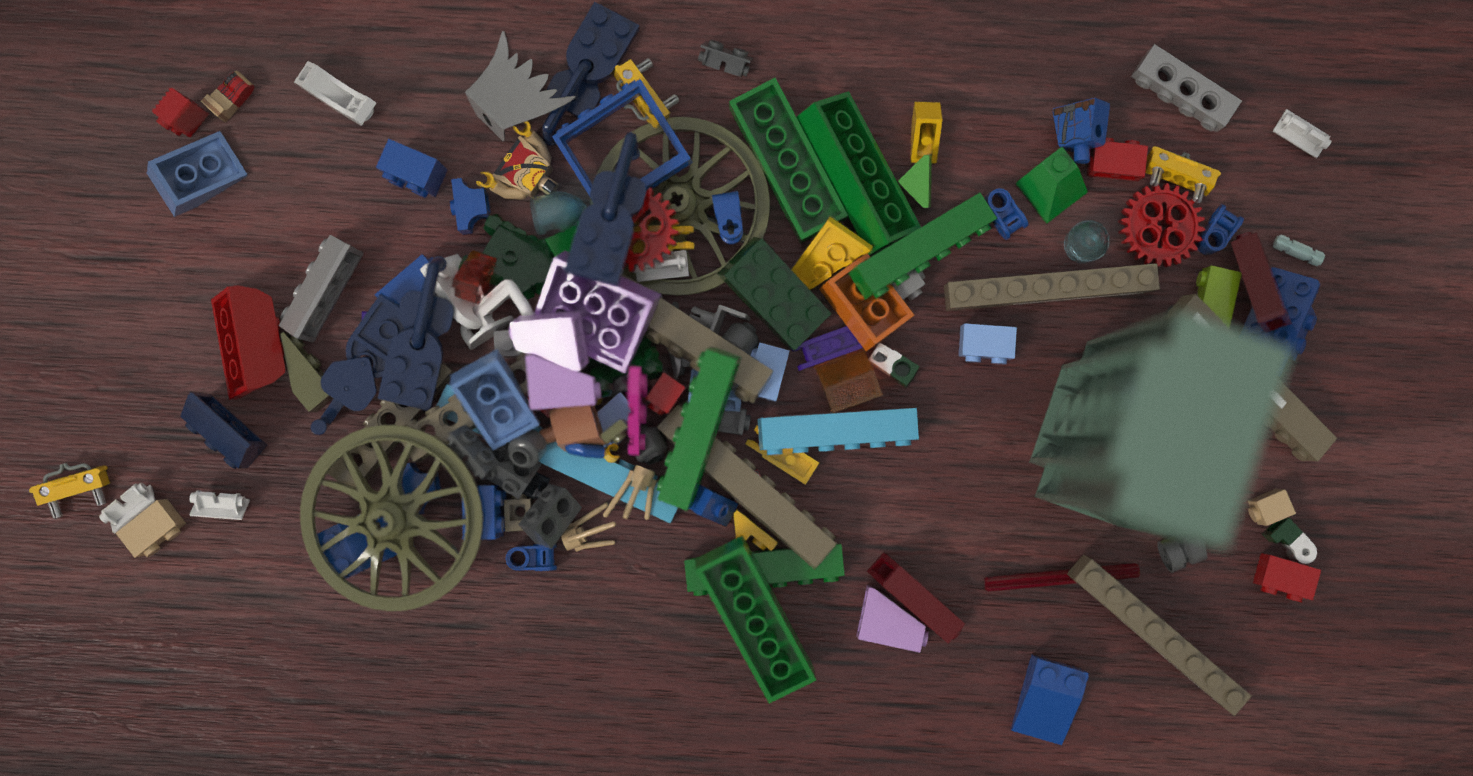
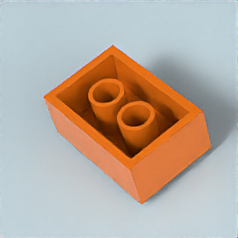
(869, 318)

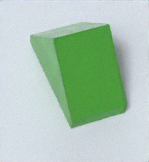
(918, 181)

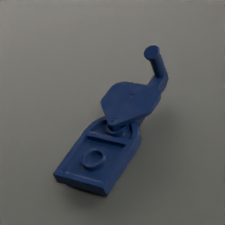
(597, 43)
(607, 224)
(414, 371)
(353, 380)

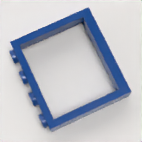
(608, 106)

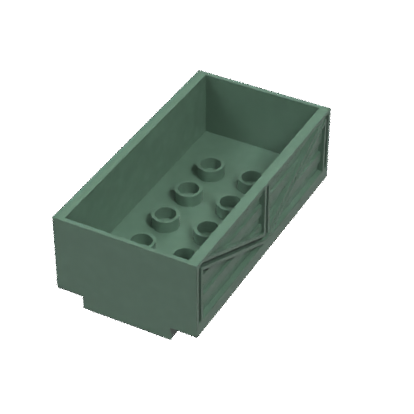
(1161, 427)

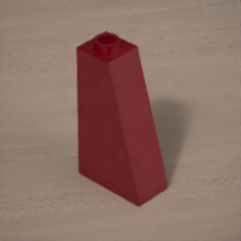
(1260, 282)
(916, 598)

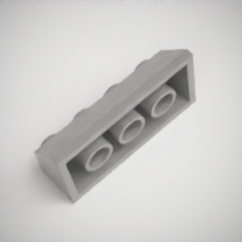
(320, 289)

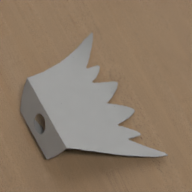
(508, 93)

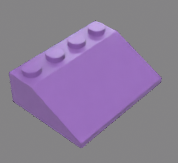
(610, 315)

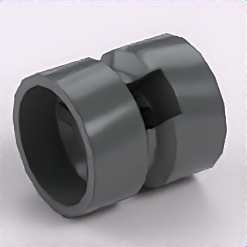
(1178, 552)

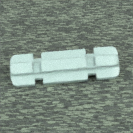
(1298, 250)

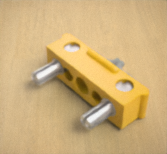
(629, 72)
(1181, 171)
(71, 485)

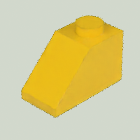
(925, 130)

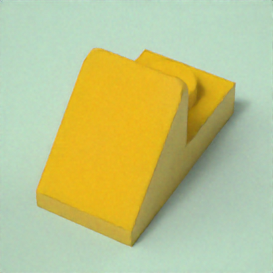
(747, 527)

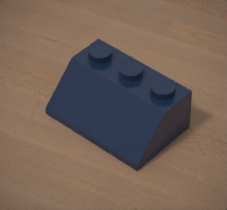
(221, 430)

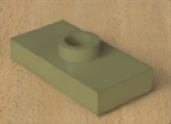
(615, 432)

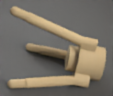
(641, 479)
(574, 536)

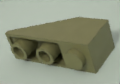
(304, 374)

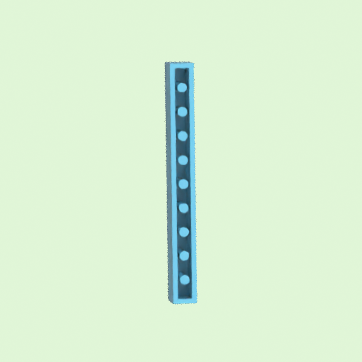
(591, 471)

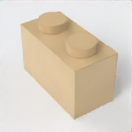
(151, 528)

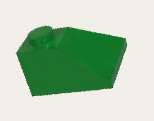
(1053, 185)

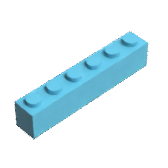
(838, 429)

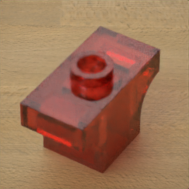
(474, 277)

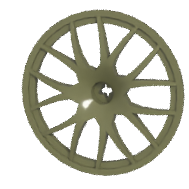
(698, 200)
(400, 512)

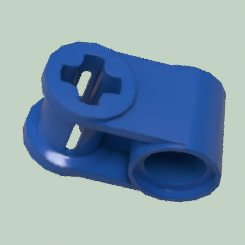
(728, 213)
(1006, 214)
(1221, 227)
(534, 558)

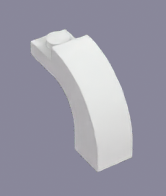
(335, 93)

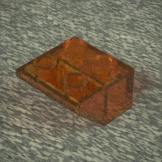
(848, 380)

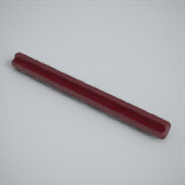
(1052, 578)

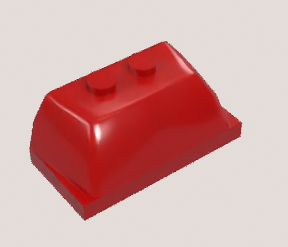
(247, 339)

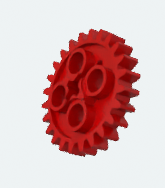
(1184, 229)
(655, 242)

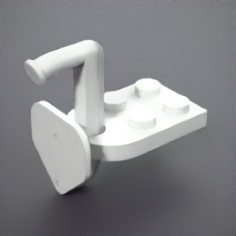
(478, 315)

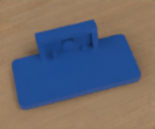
(1298, 296)

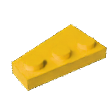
(829, 252)

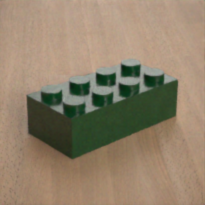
(774, 293)

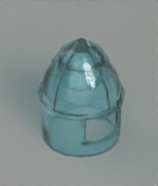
(555, 211)
(1086, 241)

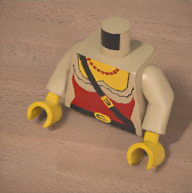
(523, 169)

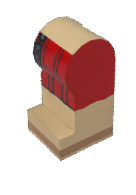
(229, 96)

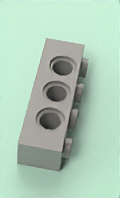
(1200, 88)

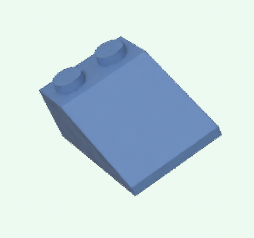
(195, 173)
(493, 399)

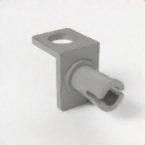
(715, 321)

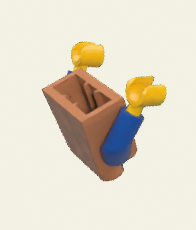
(579, 432)

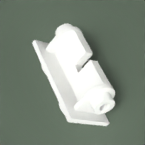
(1302, 134)
(674, 266)
(137, 500)
(224, 506)

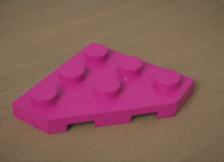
(636, 391)

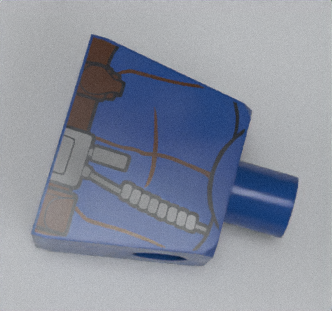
(1082, 127)

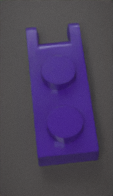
(828, 347)

